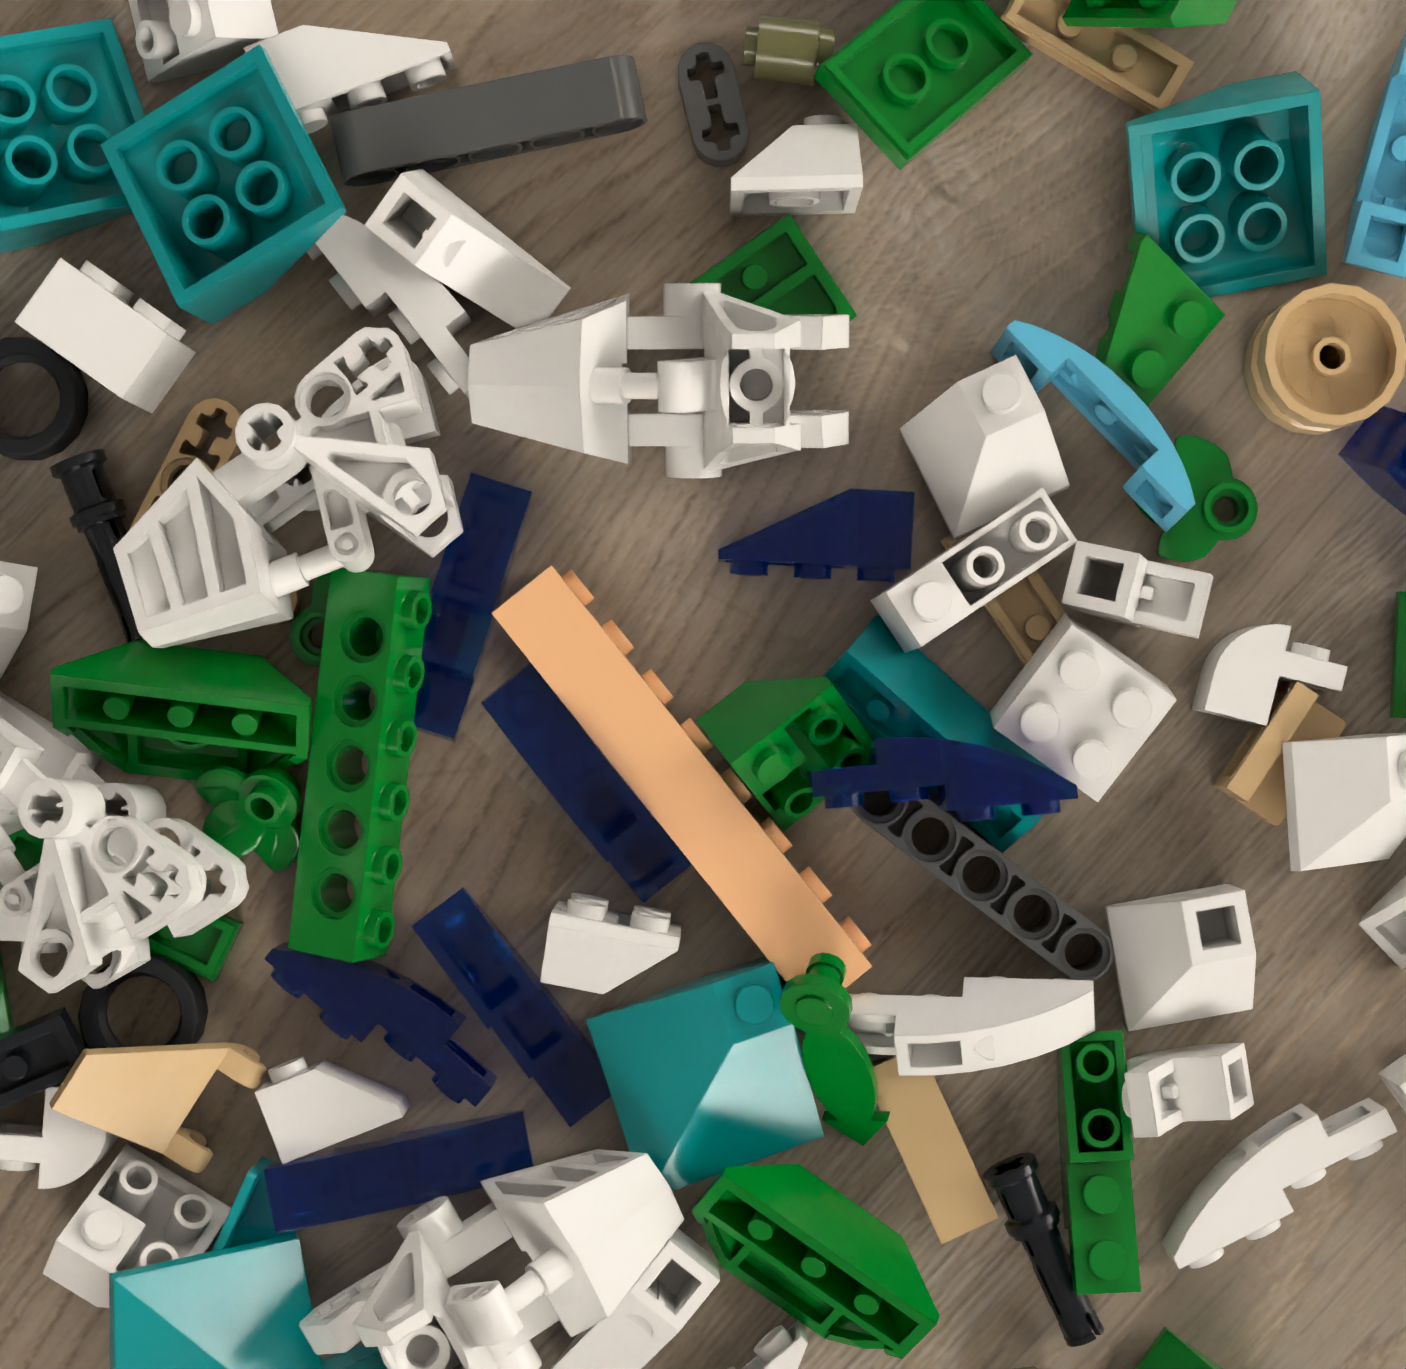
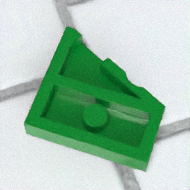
(779, 274)
(1154, 320)

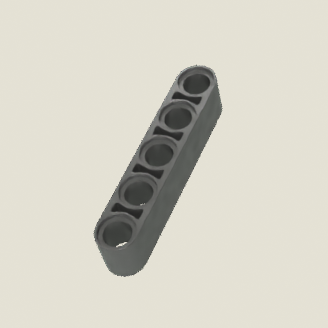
(489, 120)
(1001, 895)

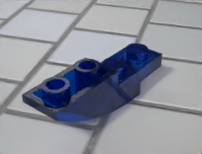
(966, 778)
(585, 782)
(370, 994)

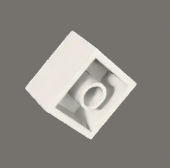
(94, 328)
(1081, 707)

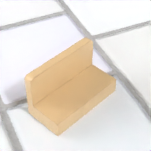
(1257, 769)

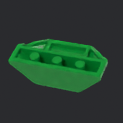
(181, 710)
(817, 1256)

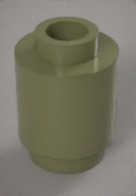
(787, 49)

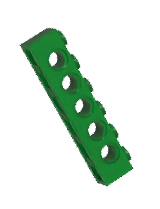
(336, 788)

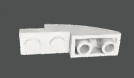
(378, 276)
(986, 1028)
(1246, 1186)

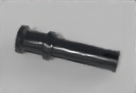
(100, 518)
(1035, 1223)

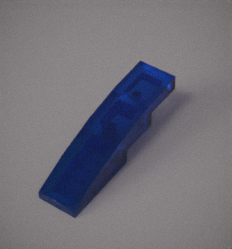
(463, 601)
(515, 1004)
(396, 1171)

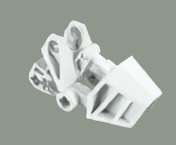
(732, 407)
(206, 547)
(101, 872)
(581, 1219)

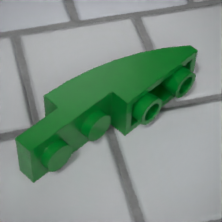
(1096, 1165)

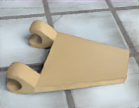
(150, 1091)

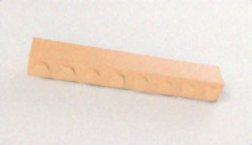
(675, 778)

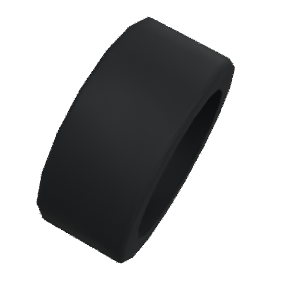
(73, 401)
(184, 984)

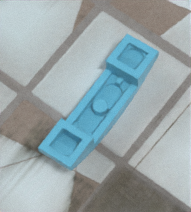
(1378, 210)
(1113, 409)

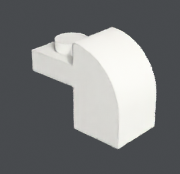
(1136, 591)
(1245, 668)
(1185, 1086)
(60, 1145)

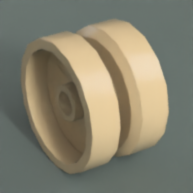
(1357, 342)

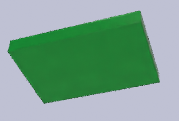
(921, 71)

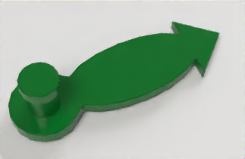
(832, 1052)

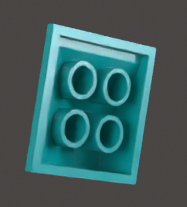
(58, 102)
(1234, 183)
(225, 186)
(707, 1073)
(214, 1310)

